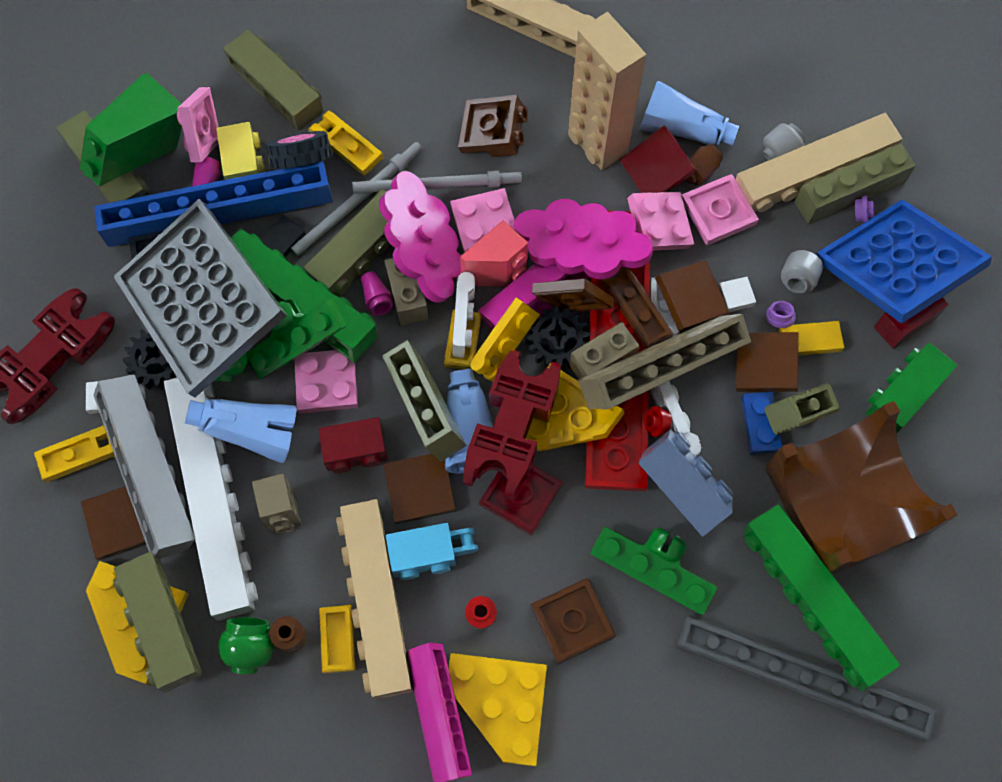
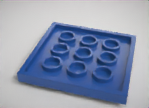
(903, 260)

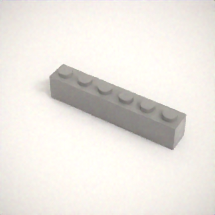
(144, 466)

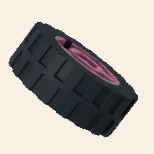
(298, 149)

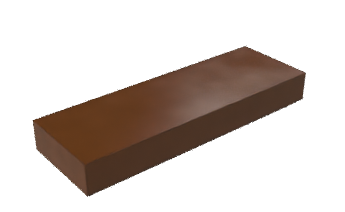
(637, 308)

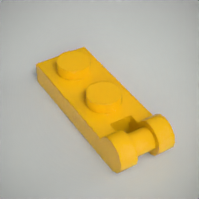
(349, 143)
(503, 339)
(73, 454)

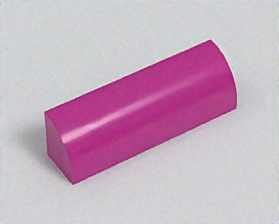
(522, 289)
(438, 713)

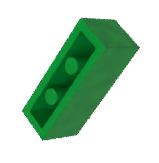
(914, 384)

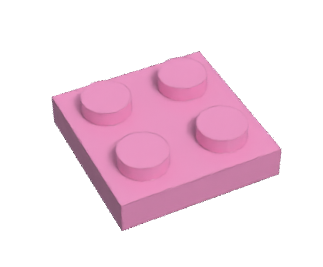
(199, 124)
(719, 209)
(479, 215)
(662, 219)
(325, 382)

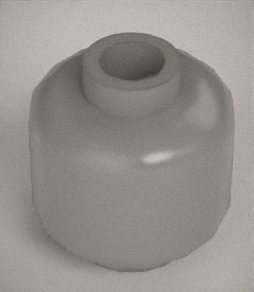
(782, 140)
(801, 271)

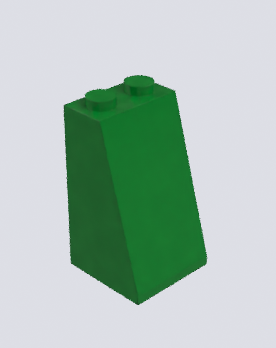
(131, 131)

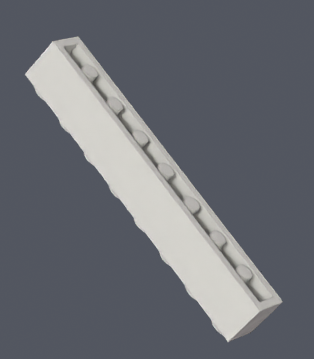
(212, 510)

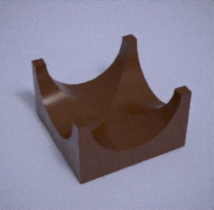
(855, 492)

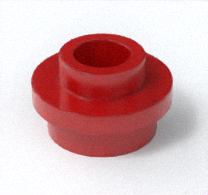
(658, 421)
(481, 622)

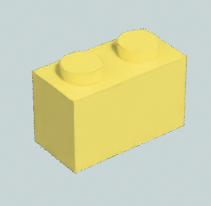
(239, 150)

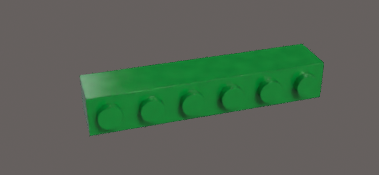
(293, 283)
(820, 599)

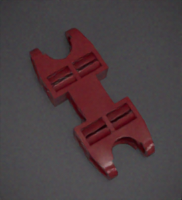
(49, 352)
(505, 444)

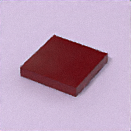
(658, 163)
(529, 505)

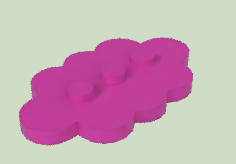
(421, 236)
(583, 238)

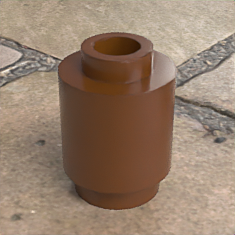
(706, 162)
(295, 641)

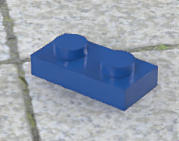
(758, 428)

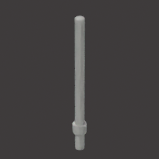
(397, 165)
(492, 179)

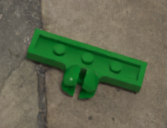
(295, 336)
(656, 566)

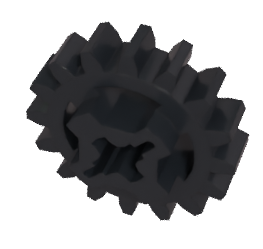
(569, 336)
(151, 369)

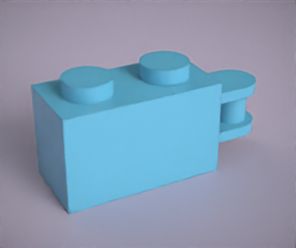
(427, 550)

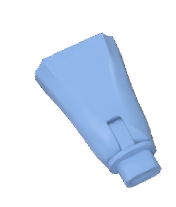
(686, 118)
(467, 408)
(248, 425)

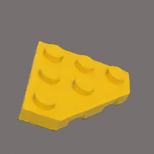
(572, 420)
(114, 627)
(502, 702)

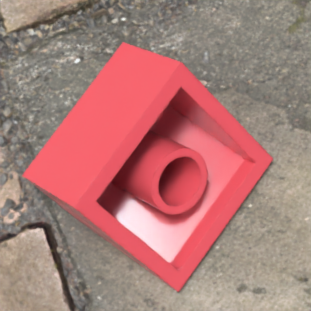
(497, 257)

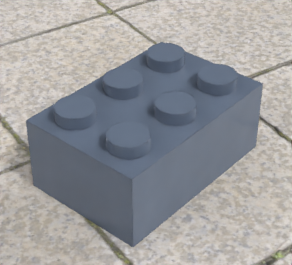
(687, 481)

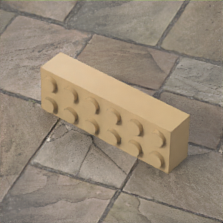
(605, 90)

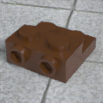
(493, 126)

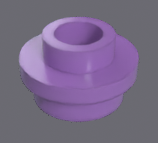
(864, 209)
(781, 314)

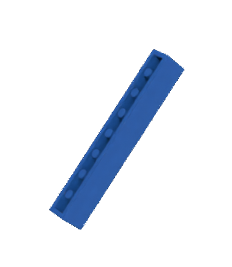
(227, 200)

